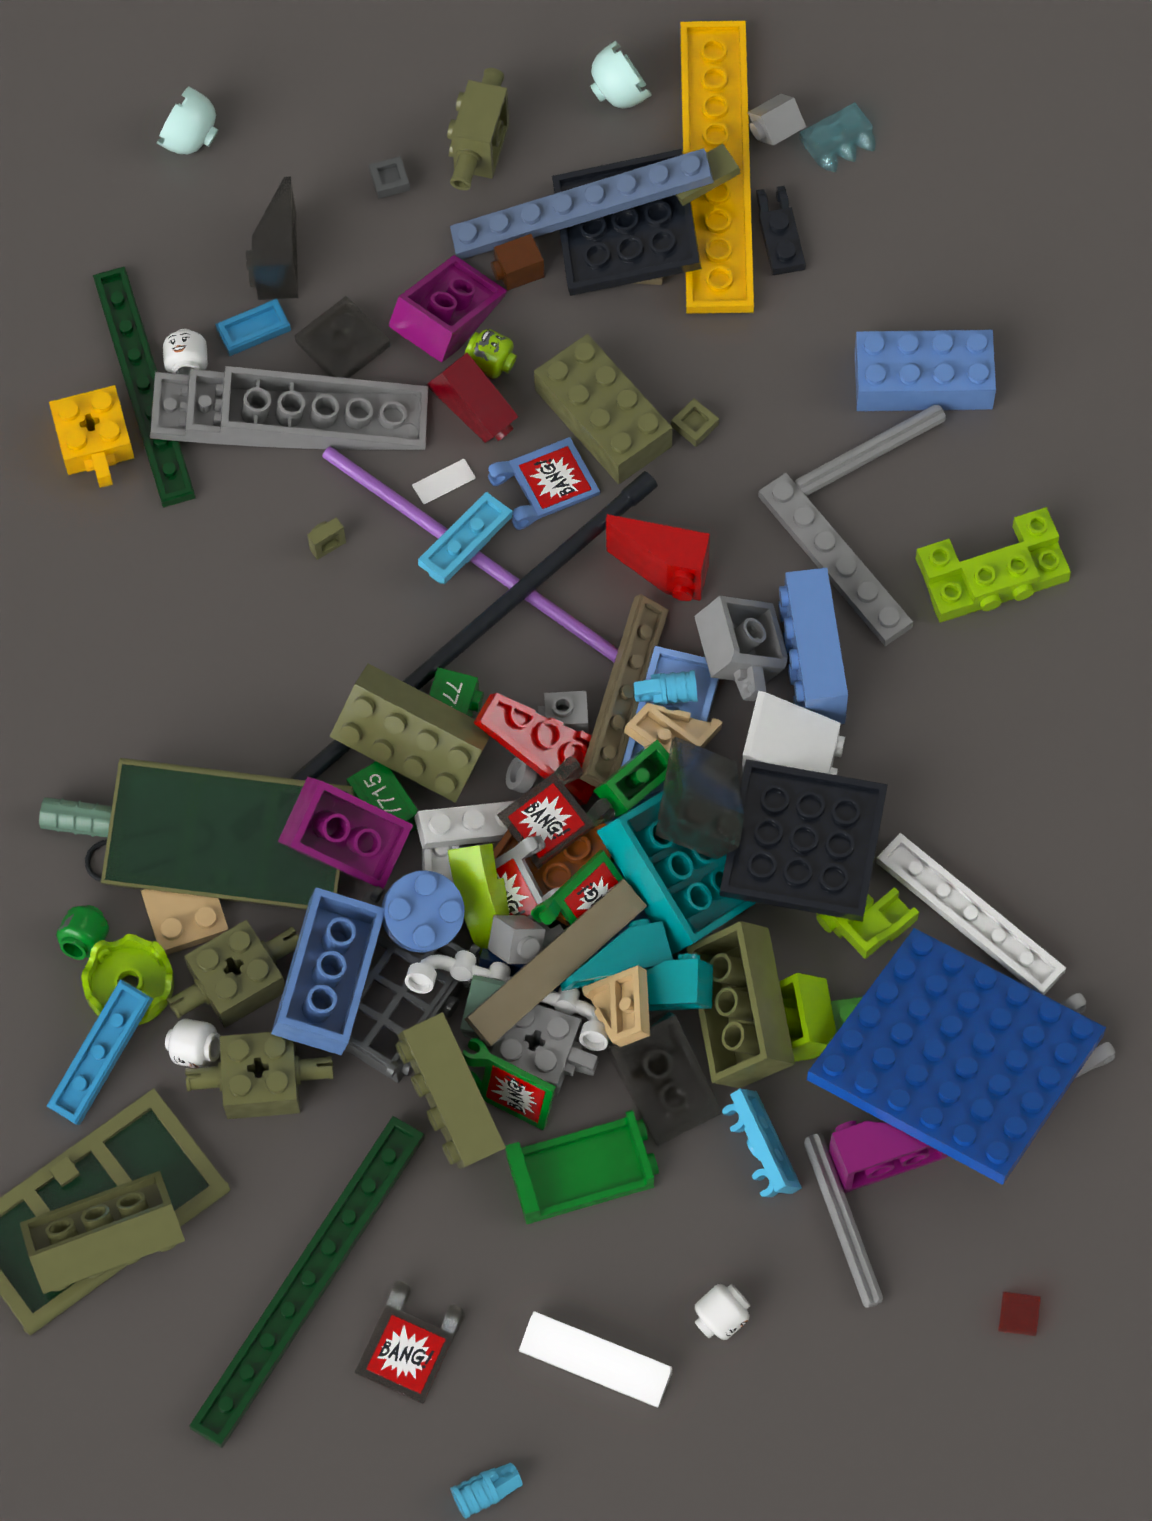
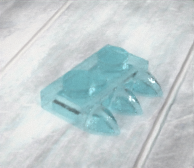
(838, 135)

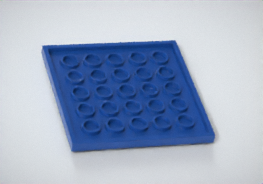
(957, 1055)

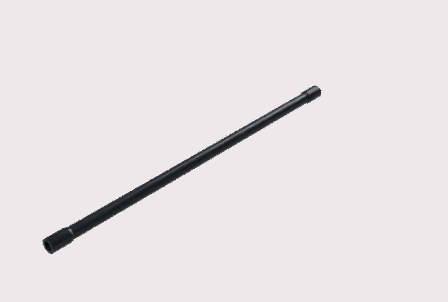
(629, 497)

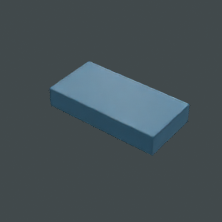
(253, 327)

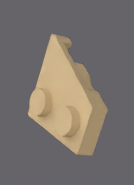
(660, 724)
(183, 919)
(622, 1005)

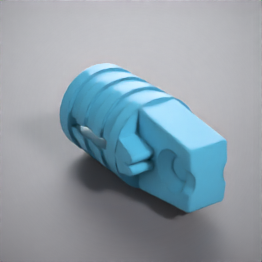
(667, 688)
(486, 1489)

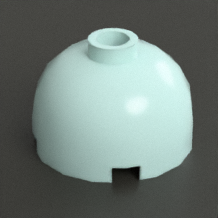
(617, 78)
(189, 124)

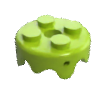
(127, 957)

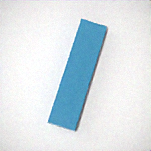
(100, 1052)

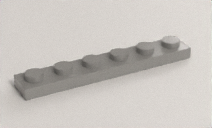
(830, 551)

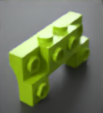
(995, 576)
(880, 923)

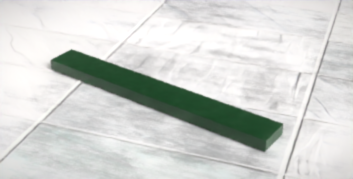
(139, 374)

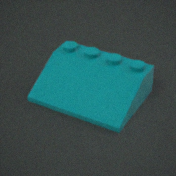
(669, 878)

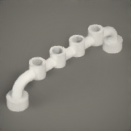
(422, 978)

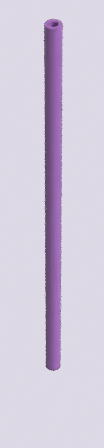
(479, 559)

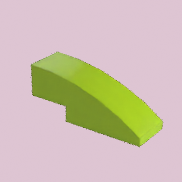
(481, 890)

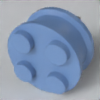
(422, 911)

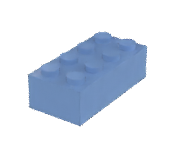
(924, 370)
(813, 643)
(328, 971)

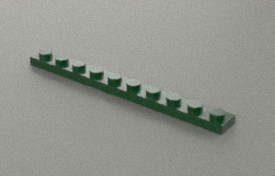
(306, 1282)

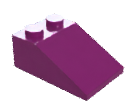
(445, 308)
(345, 832)
(876, 1152)

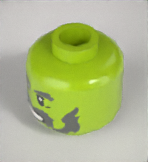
(491, 352)

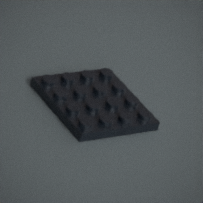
(631, 243)
(805, 840)

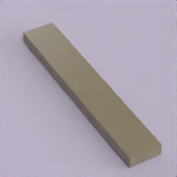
(619, 704)
(555, 963)

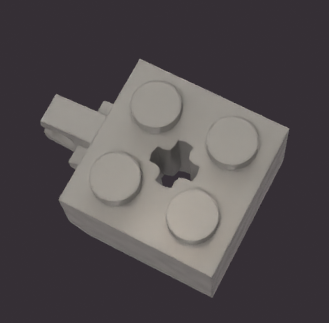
(742, 643)
(559, 1049)

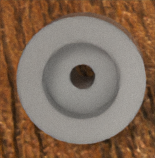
(521, 776)

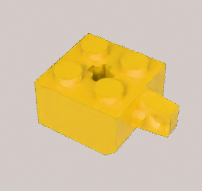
(92, 432)

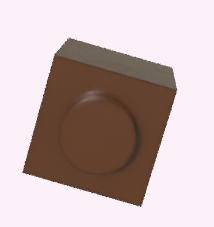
(518, 262)

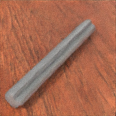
(871, 449)
(843, 1220)

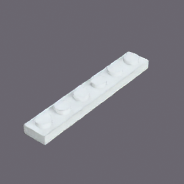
(970, 914)

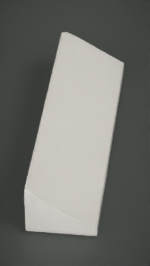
(596, 1359)

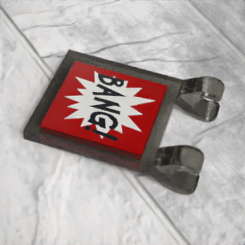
(554, 813)
(406, 1350)

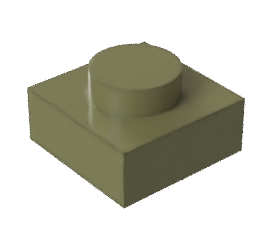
(694, 422)
(326, 537)

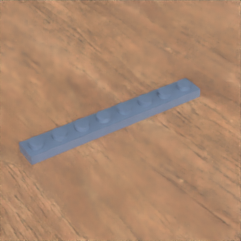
(583, 203)

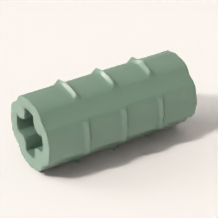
(75, 817)

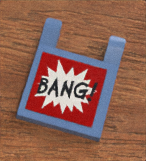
(549, 478)

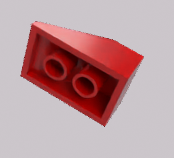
(662, 554)

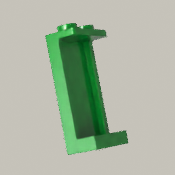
(582, 1168)

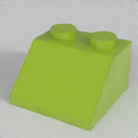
(808, 1014)

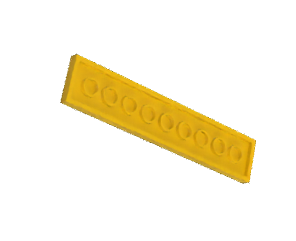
(712, 116)

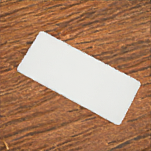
(443, 481)

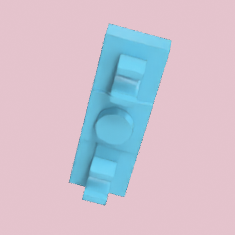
(465, 538)
(763, 1143)

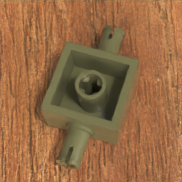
(478, 129)
(213, 975)
(265, 1096)

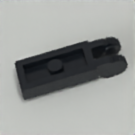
(780, 234)

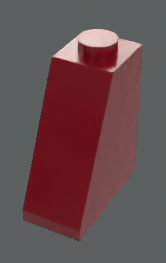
(474, 399)

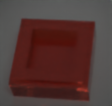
(1019, 1313)

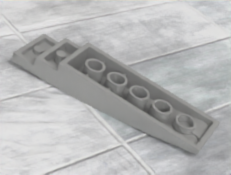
(288, 410)

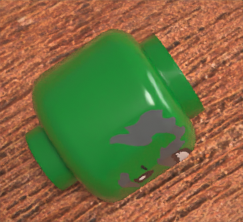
(81, 931)

